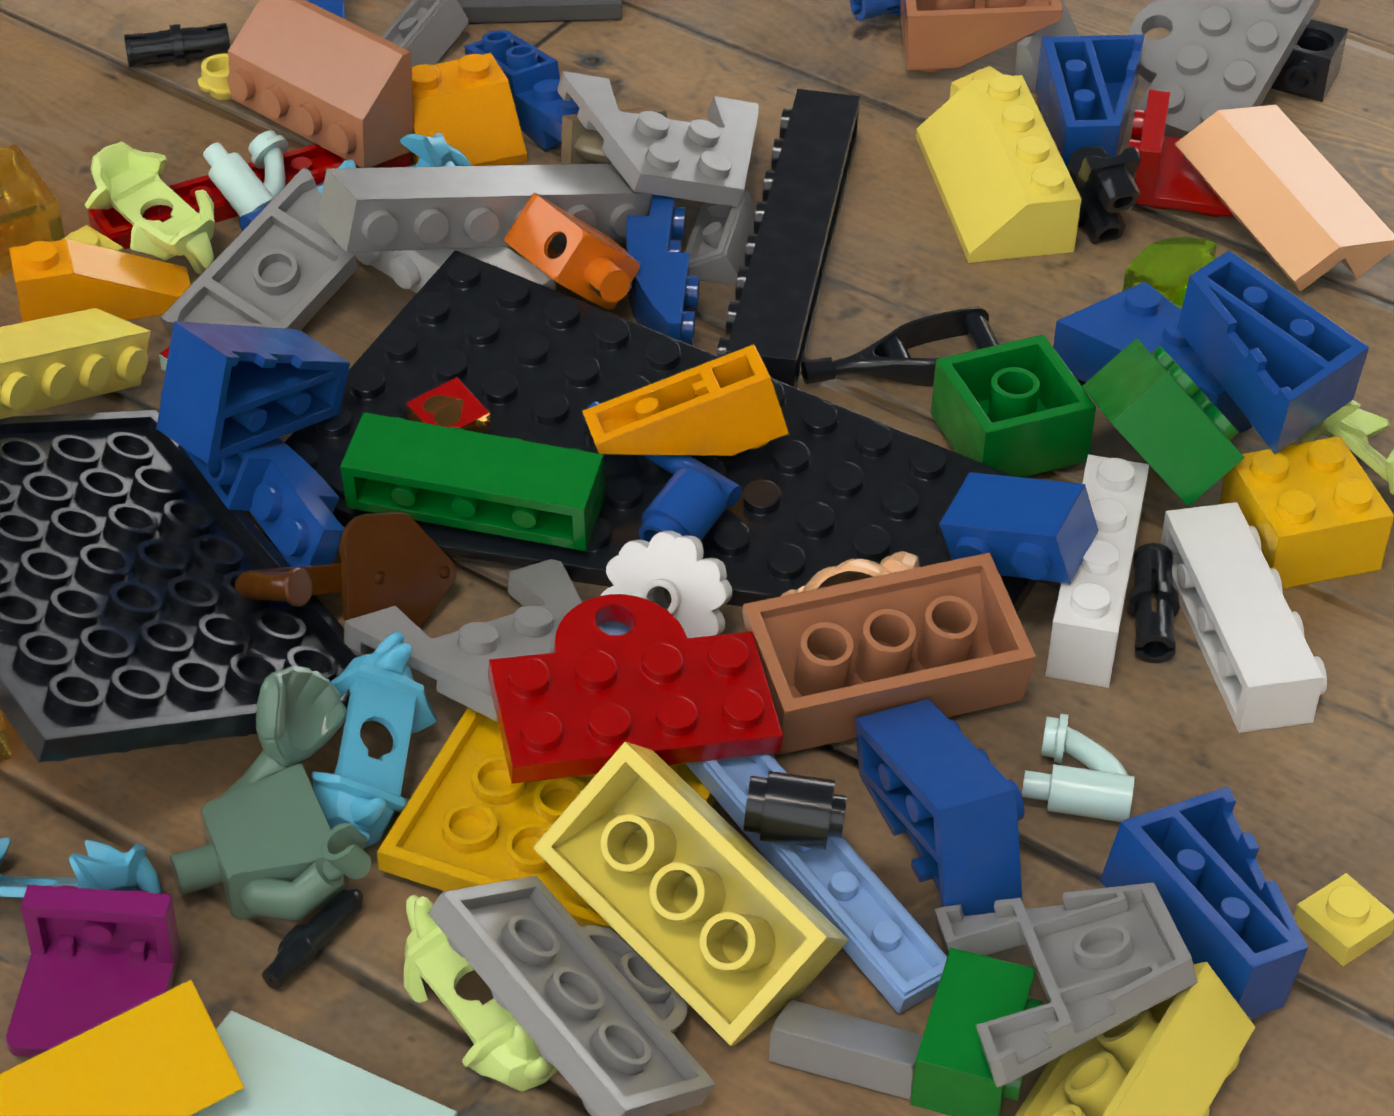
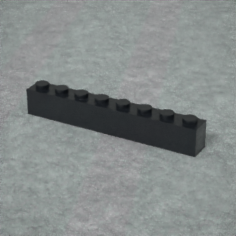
(793, 232)

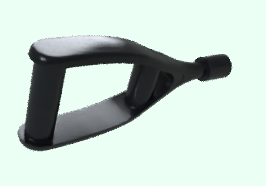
(890, 354)

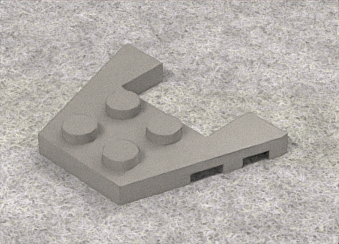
(667, 155)
(462, 657)
(1096, 960)

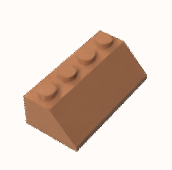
(324, 80)
(887, 644)

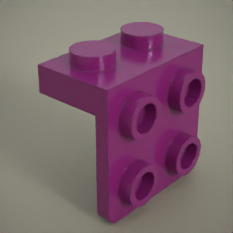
(89, 961)

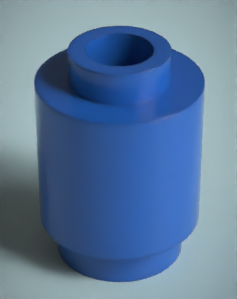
(685, 505)

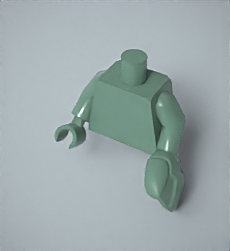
(268, 830)

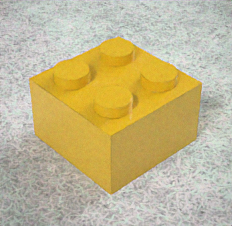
(1311, 510)

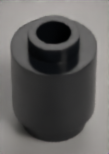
(794, 810)

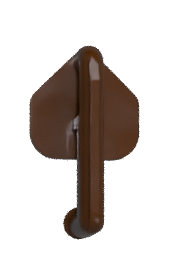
(382, 565)

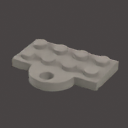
(1216, 53)
(578, 996)

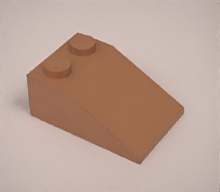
(961, 31)

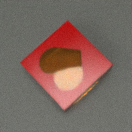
(450, 407)

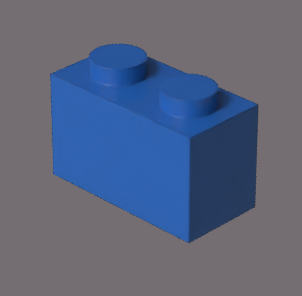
(1025, 524)

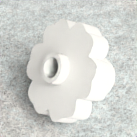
(678, 565)

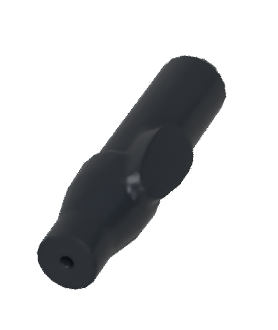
(307, 940)

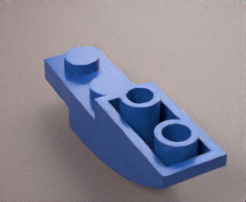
(533, 85)
(662, 286)
(283, 497)

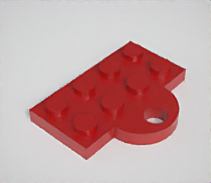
(644, 687)

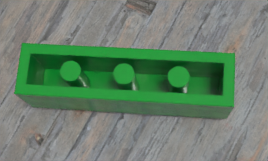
(474, 481)

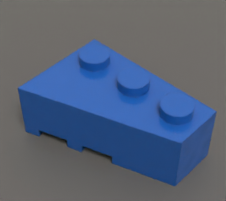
(1088, 89)
(1104, 329)
(1269, 349)
(245, 386)
(946, 801)
(1214, 895)

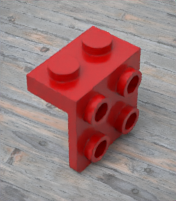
(1163, 173)

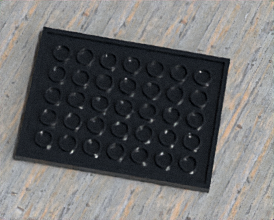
(127, 597)

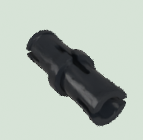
(176, 44)
(1154, 629)

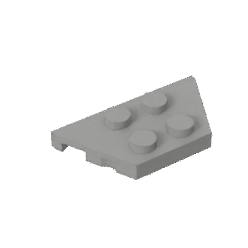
(273, 270)

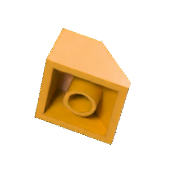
(471, 108)

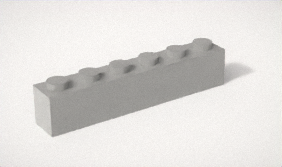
(467, 204)

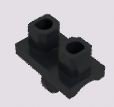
(1104, 189)

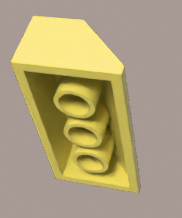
(1000, 172)
(689, 893)
(1153, 1063)

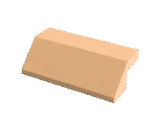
(1285, 193)

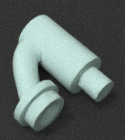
(238, 180)
(1094, 793)

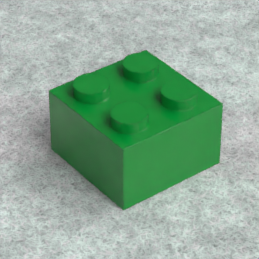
(1013, 407)
(1166, 419)

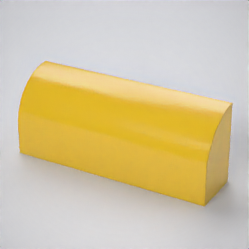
(140, 1063)

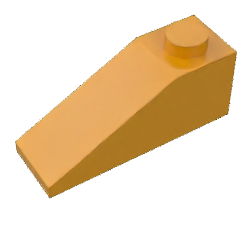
(79, 276)
(697, 412)

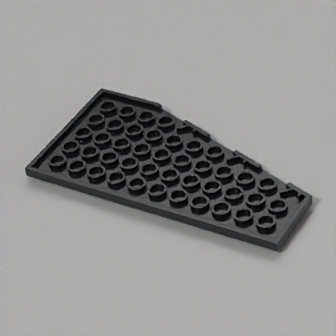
(541, 358)

